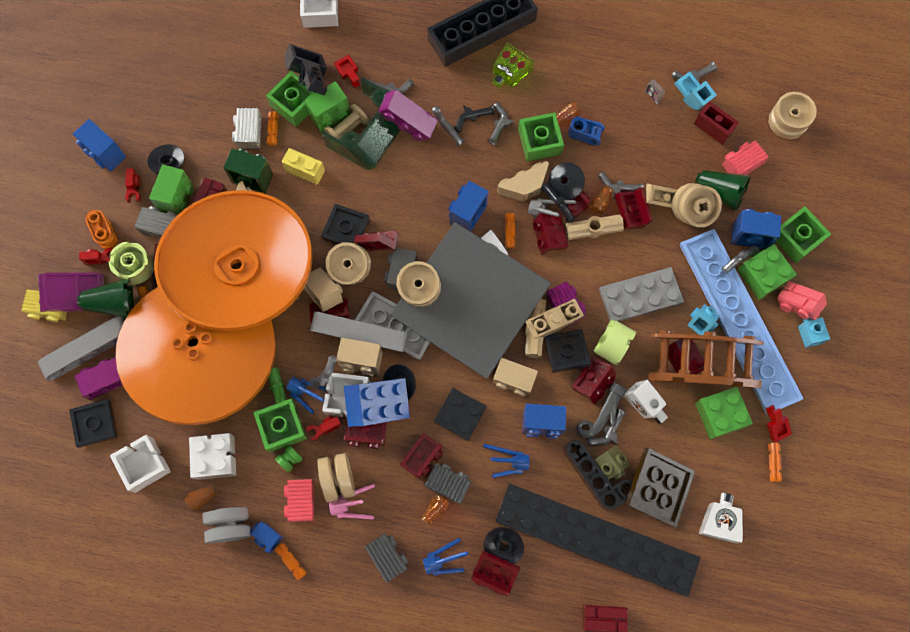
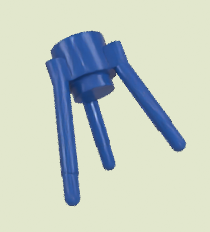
(298, 387)
(519, 461)
(434, 563)

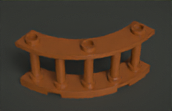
(707, 376)

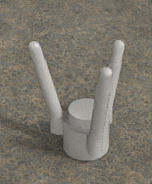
(538, 207)

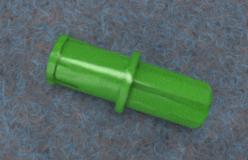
(277, 385)

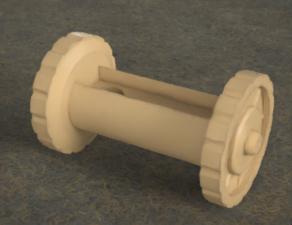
(349, 123)

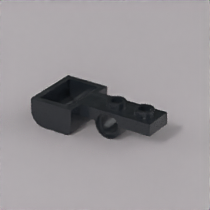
(309, 66)

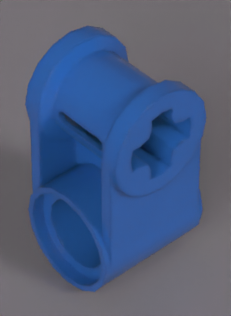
(587, 130)

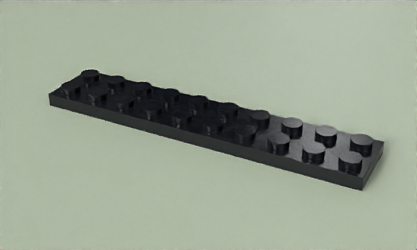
(598, 540)

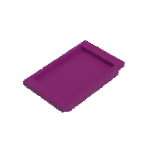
(60, 290)

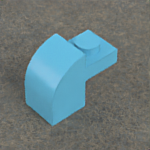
(694, 93)

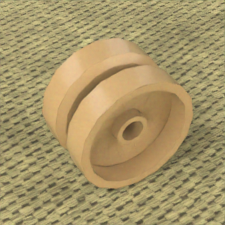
(792, 115)
(696, 204)
(338, 268)
(409, 278)
(336, 477)

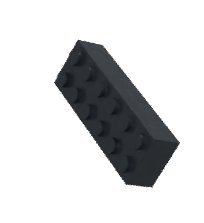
(479, 27)

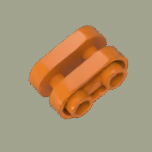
(101, 229)

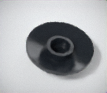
(167, 155)
(575, 182)
(399, 372)
(510, 552)

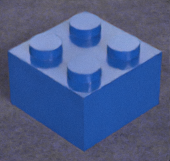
(98, 146)
(468, 206)
(756, 229)
(543, 420)

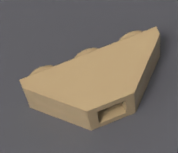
(525, 183)
(554, 319)

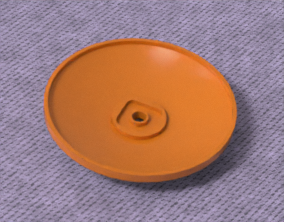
(226, 229)
(190, 382)

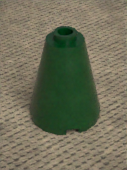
(728, 185)
(108, 299)

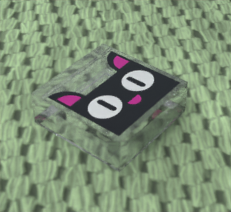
(655, 91)

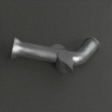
(712, 67)
(390, 87)
(504, 122)
(446, 126)
(620, 186)
(743, 255)
(323, 378)
(610, 432)

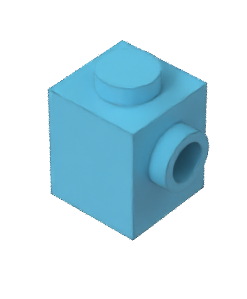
(813, 332)

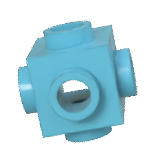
(704, 319)

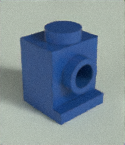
(265, 536)

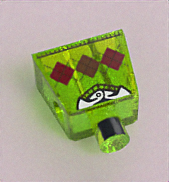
(511, 66)

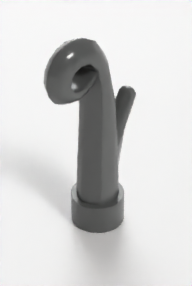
(608, 411)

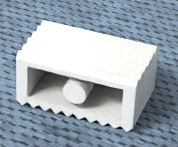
(247, 128)

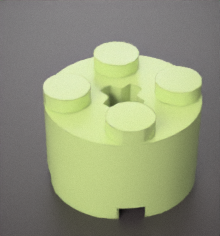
(131, 263)
(614, 342)

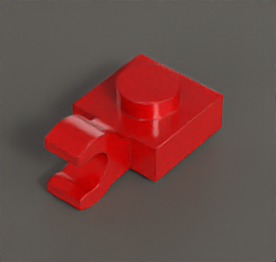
(347, 68)
(132, 182)
(94, 257)
(329, 425)
(779, 426)

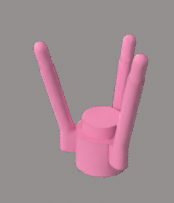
(341, 505)

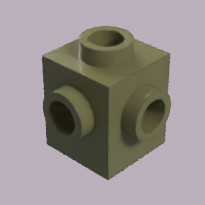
(612, 463)

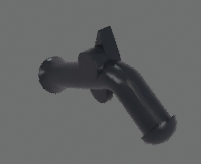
(472, 115)
(559, 201)

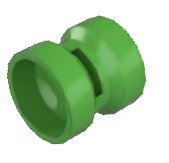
(288, 459)

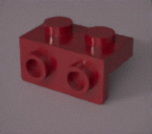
(634, 209)
(550, 233)
(696, 361)
(372, 434)
(421, 456)
(495, 573)

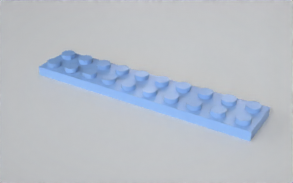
(740, 319)

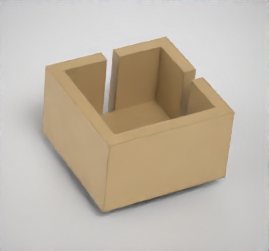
(360, 357)

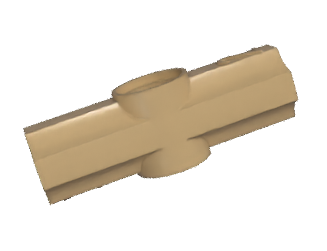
(605, 225)
(533, 346)

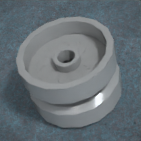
(225, 522)

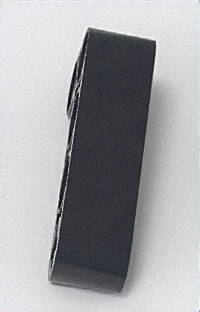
(595, 473)

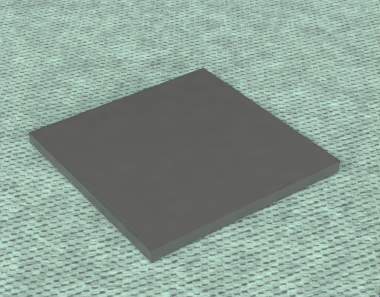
(480, 301)

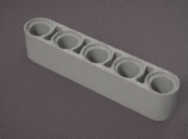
(358, 330)
(81, 349)

